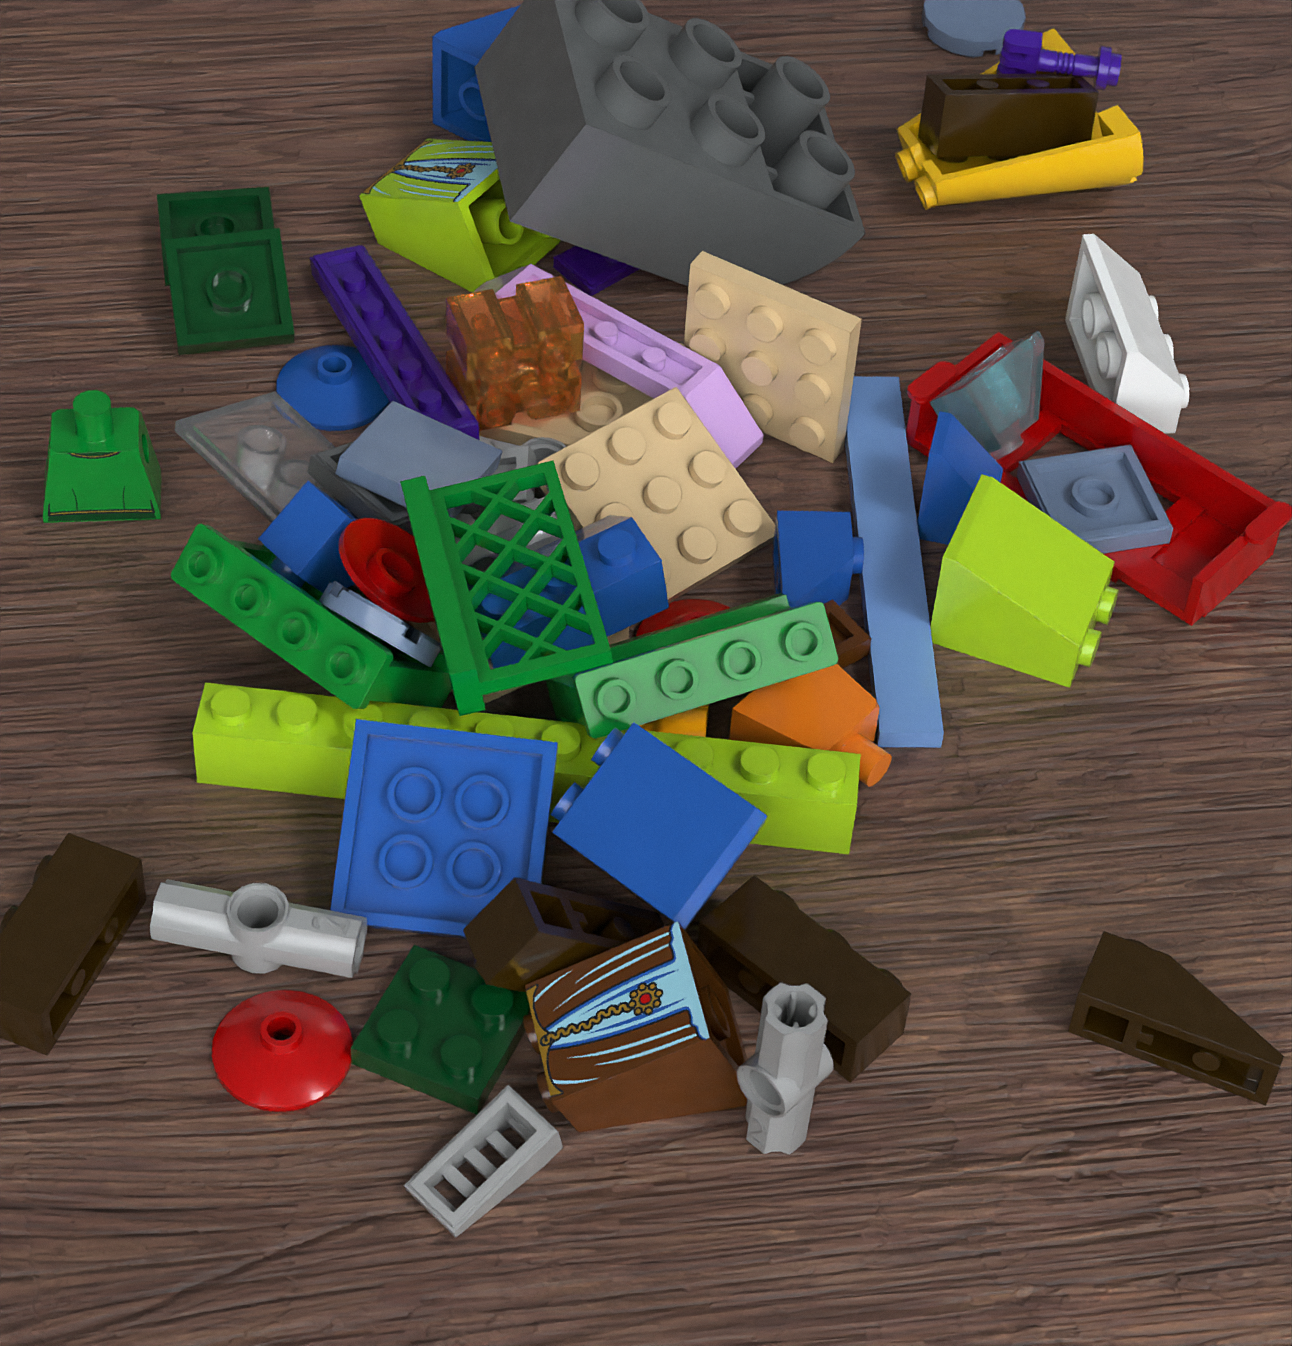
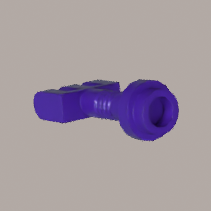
(1024, 55)

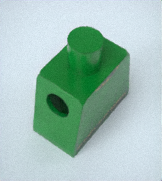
(100, 464)

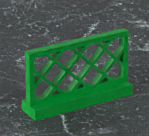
(456, 605)

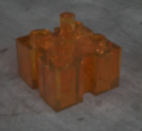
(516, 352)

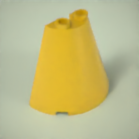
(1106, 160)

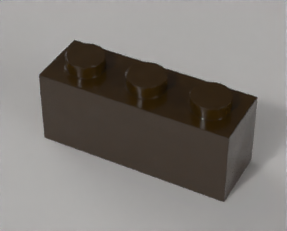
(1005, 114)
(64, 937)
(766, 940)

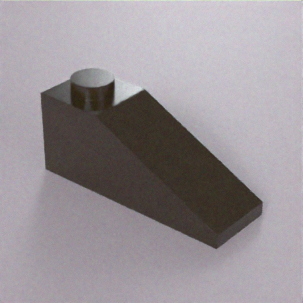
(544, 929)
(1165, 1016)

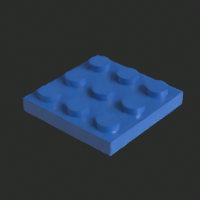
(439, 824)

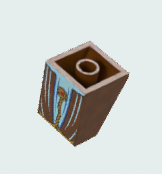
(636, 1035)

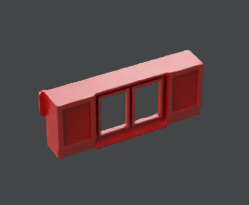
(1217, 520)

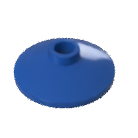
(332, 388)

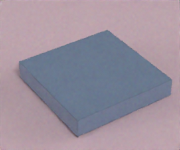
(412, 445)
(1098, 497)

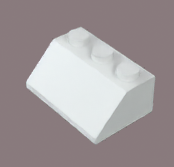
(1121, 338)

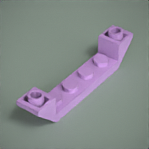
(653, 365)

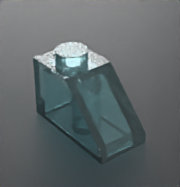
(999, 395)

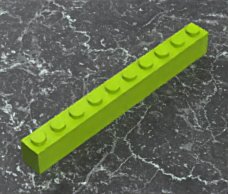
(307, 740)

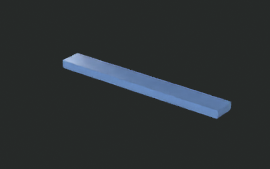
(892, 573)

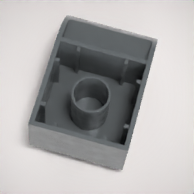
(664, 142)

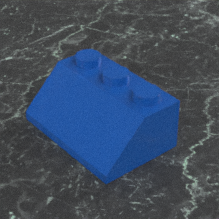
(623, 576)

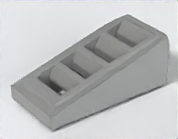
(504, 1111)

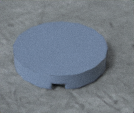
(971, 25)
(380, 623)

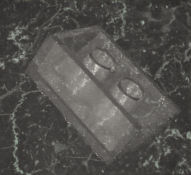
(257, 448)

